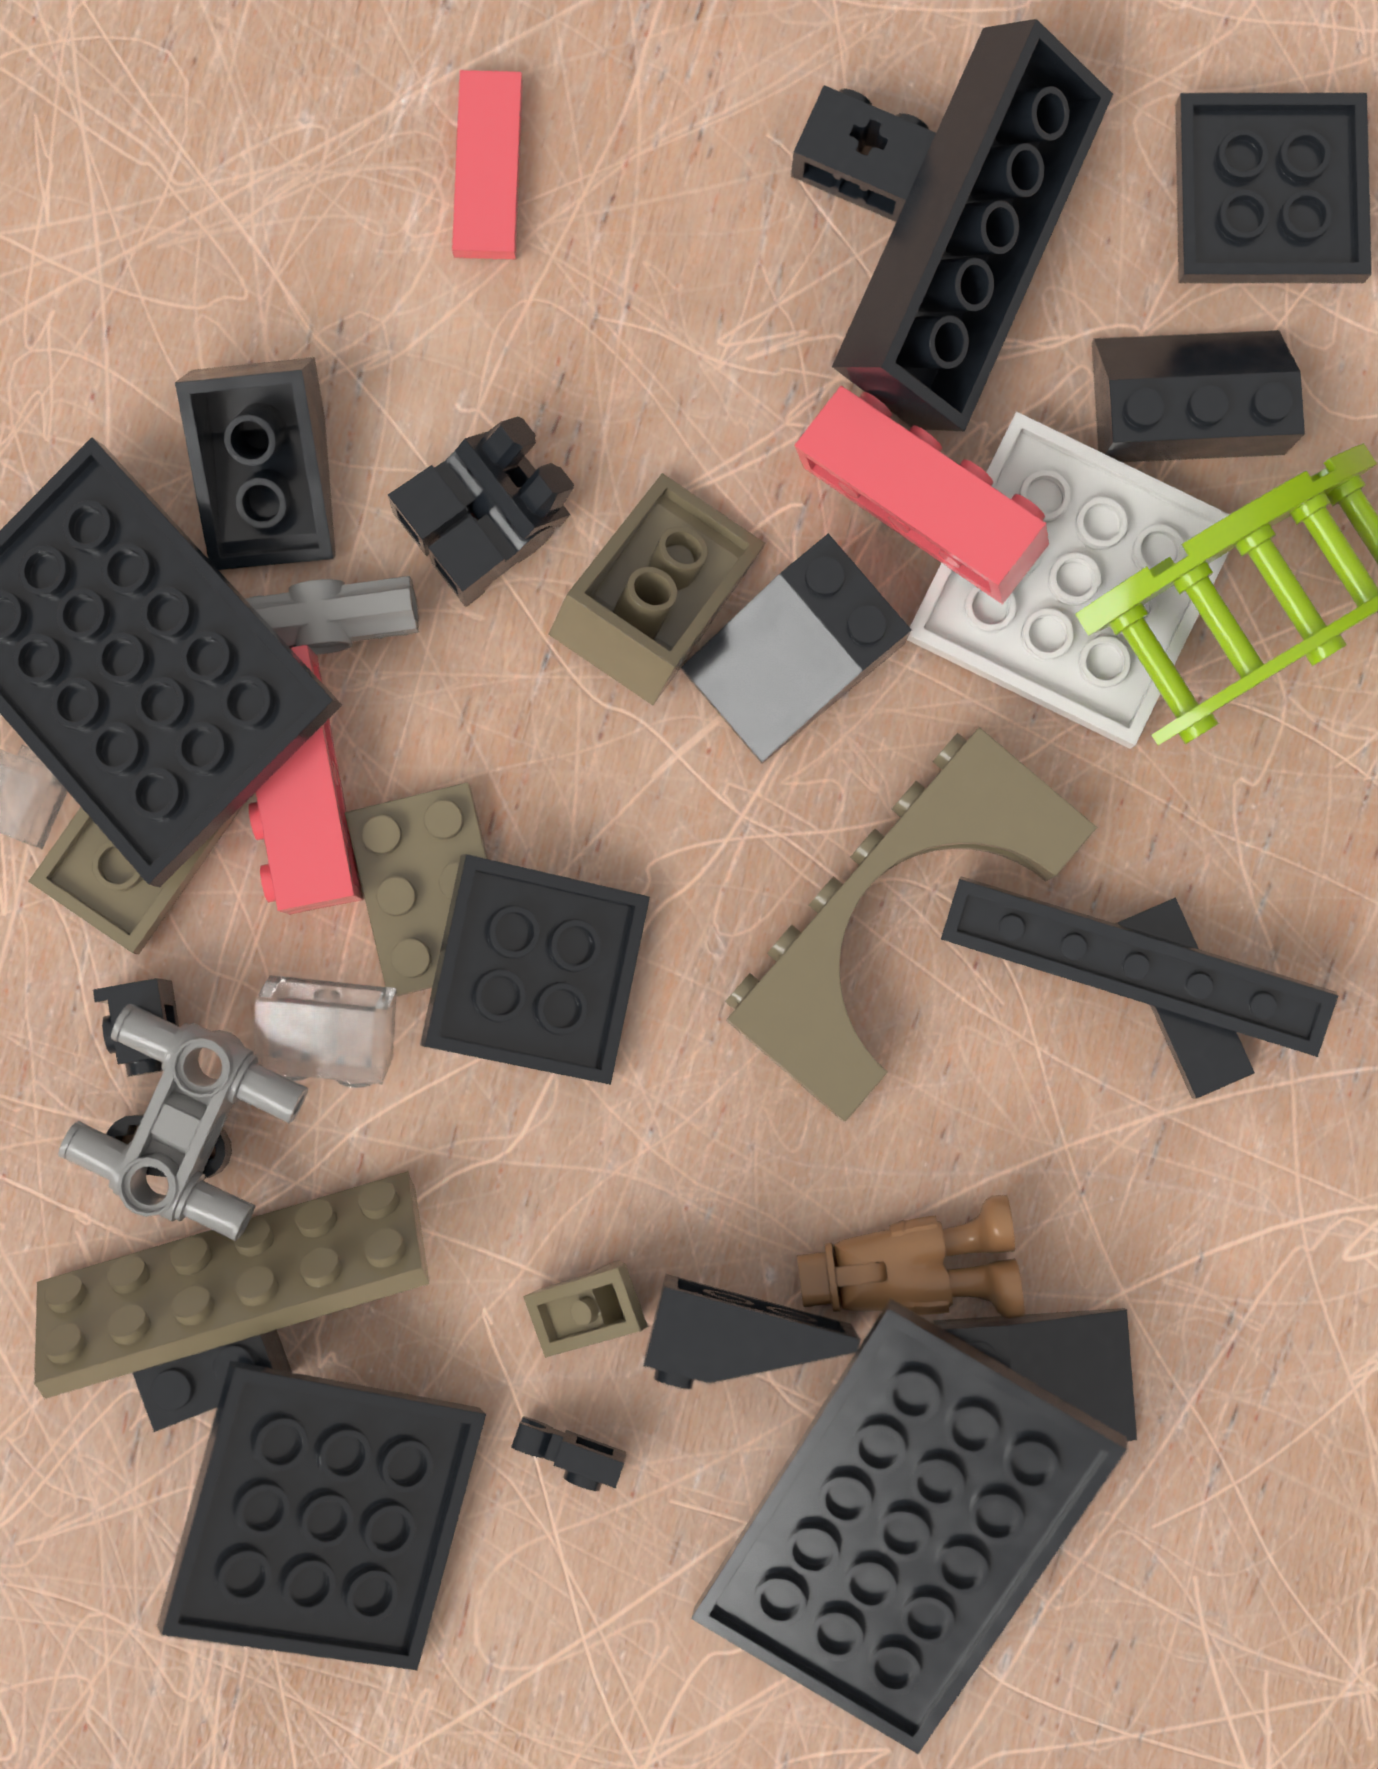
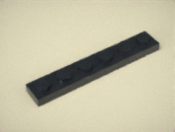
(1140, 966)

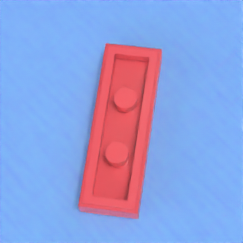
(487, 164)

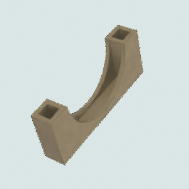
(975, 803)

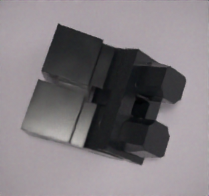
(505, 493)

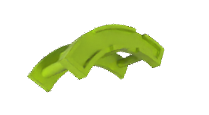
(1251, 533)

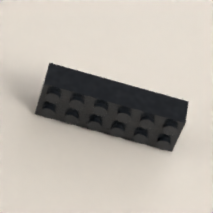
(974, 227)

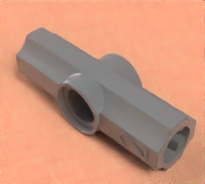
(334, 614)

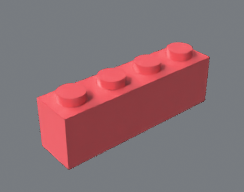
(923, 493)
(306, 825)

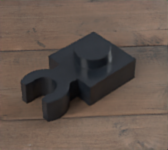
(583, 1459)

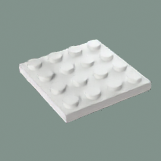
(1100, 530)

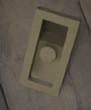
(586, 1310)

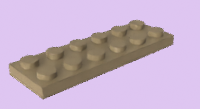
(226, 1290)

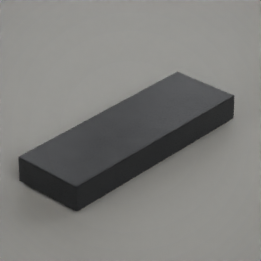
(1203, 1052)

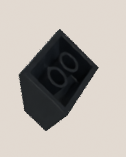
(1196, 396)

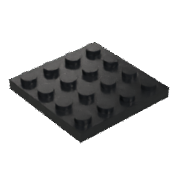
(321, 1518)

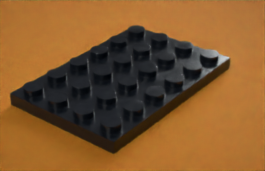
(141, 666)
(908, 1526)

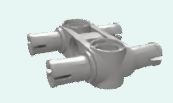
(182, 1122)

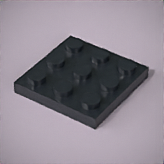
(1273, 188)
(535, 970)

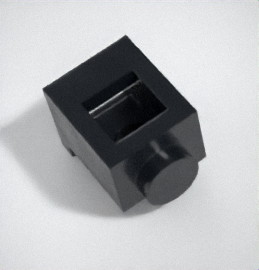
(150, 995)

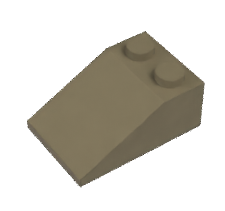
(655, 588)

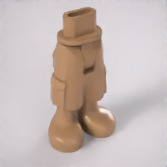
(910, 1269)

